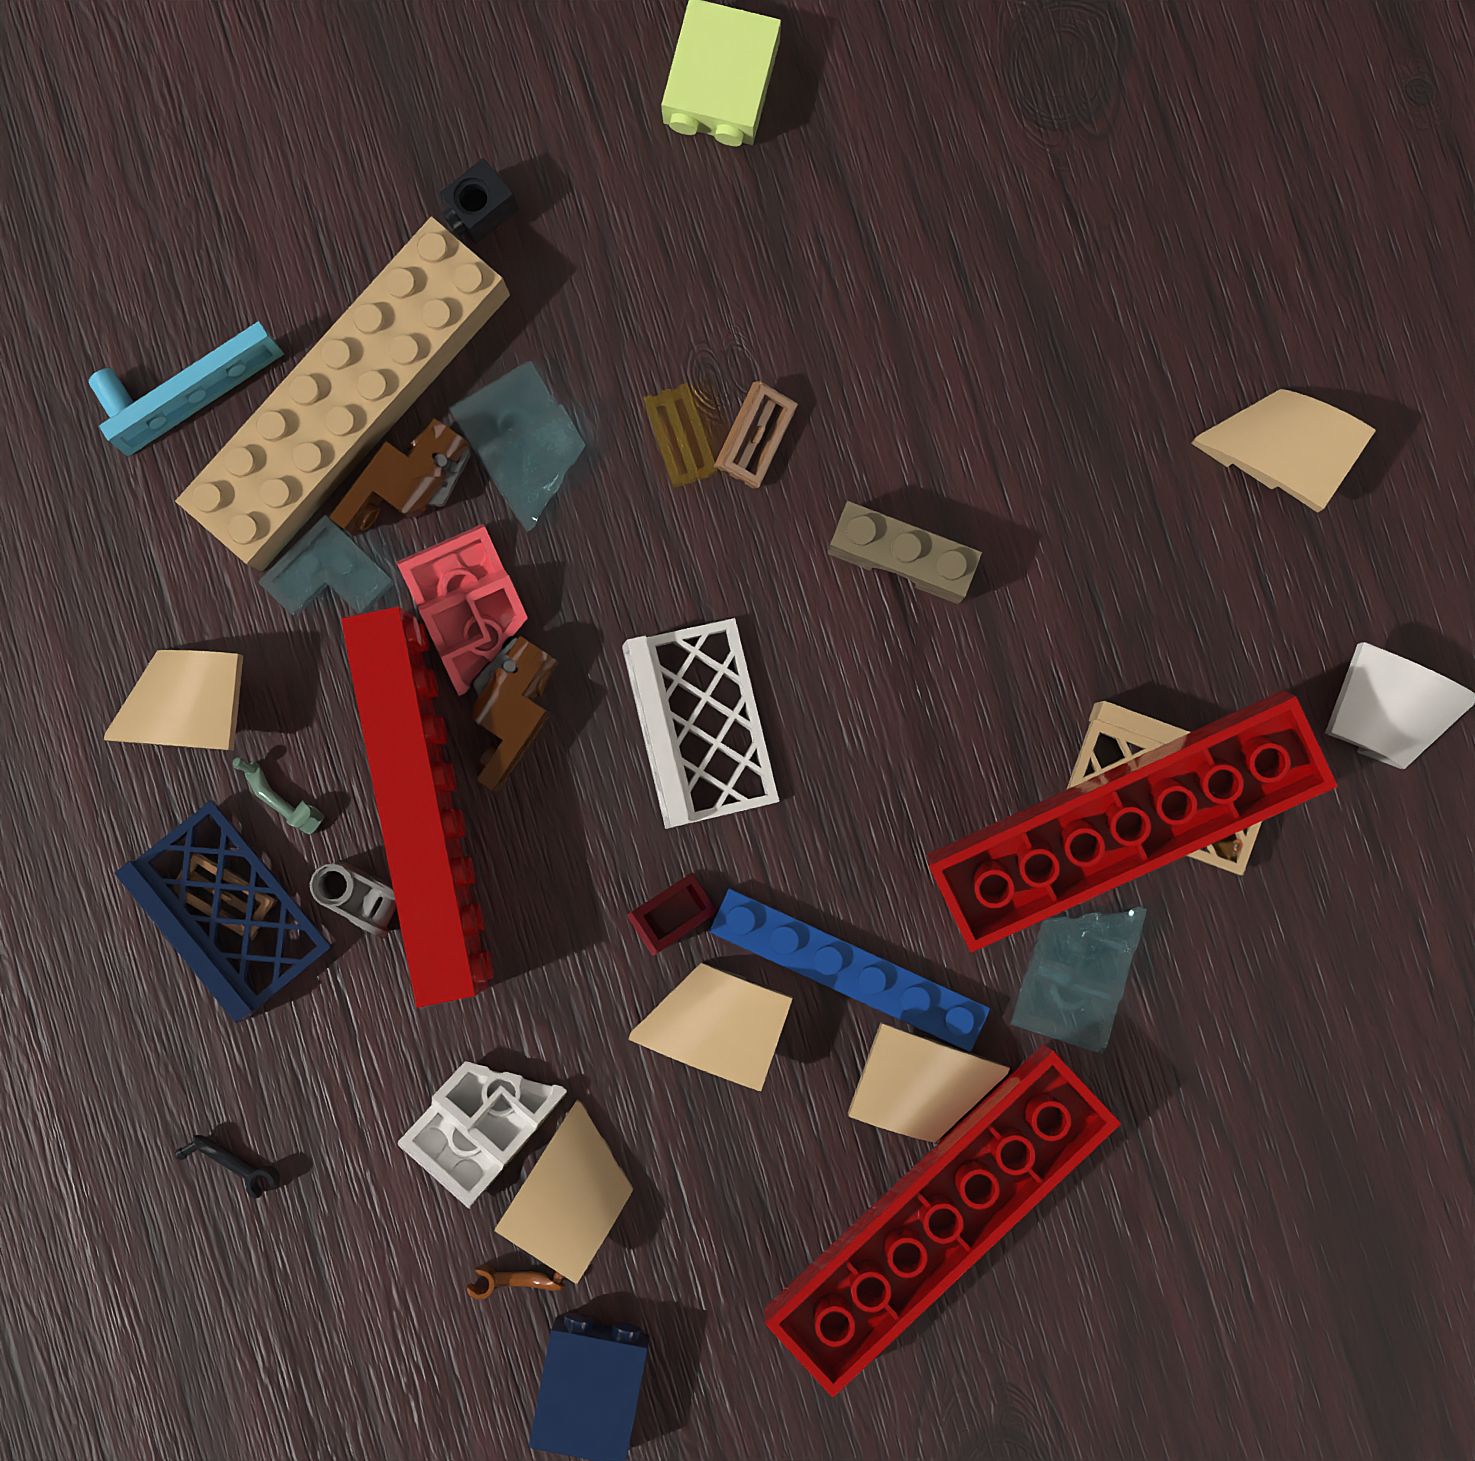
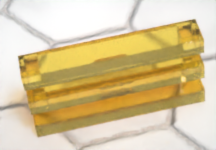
(667, 398)

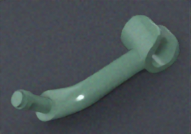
(304, 817)

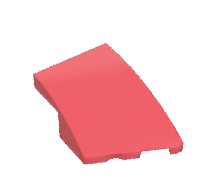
(464, 601)

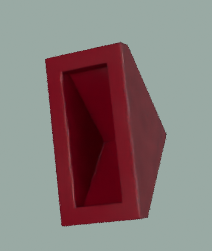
(671, 914)

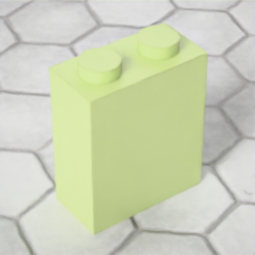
(720, 72)

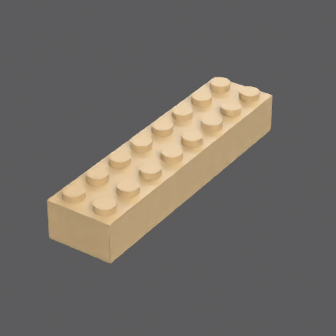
(344, 395)

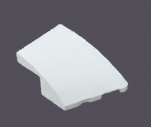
(1394, 706)
(477, 1127)

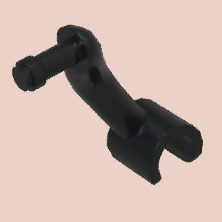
(231, 1162)

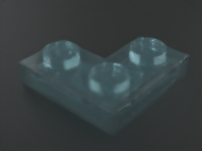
(324, 559)

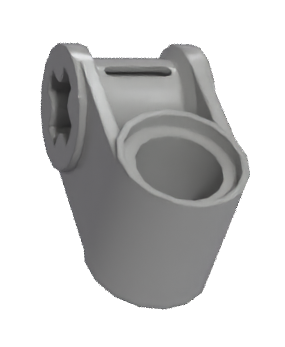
(359, 899)

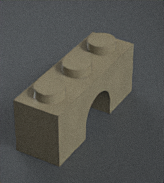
(892, 545)

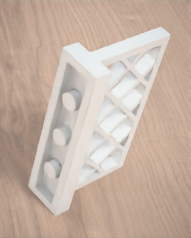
(659, 728)

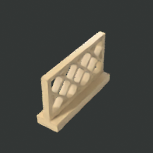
(1147, 734)

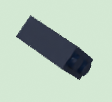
(589, 1389)

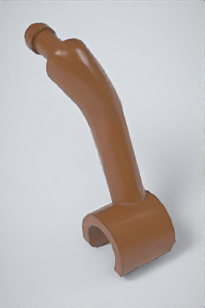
(512, 1279)

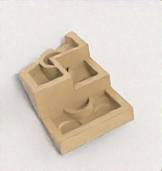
(1290, 445)
(183, 701)
(718, 1025)
(920, 1084)
(568, 1198)

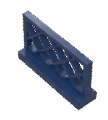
(189, 935)

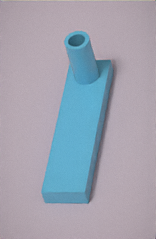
(140, 422)

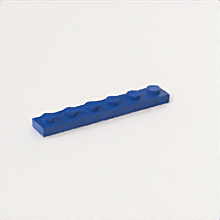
(849, 970)

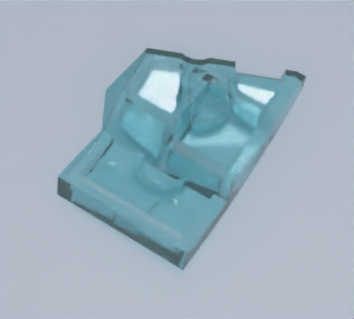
(520, 439)
(1078, 977)

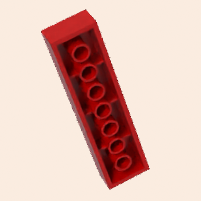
(417, 806)
(1131, 820)
(939, 1219)

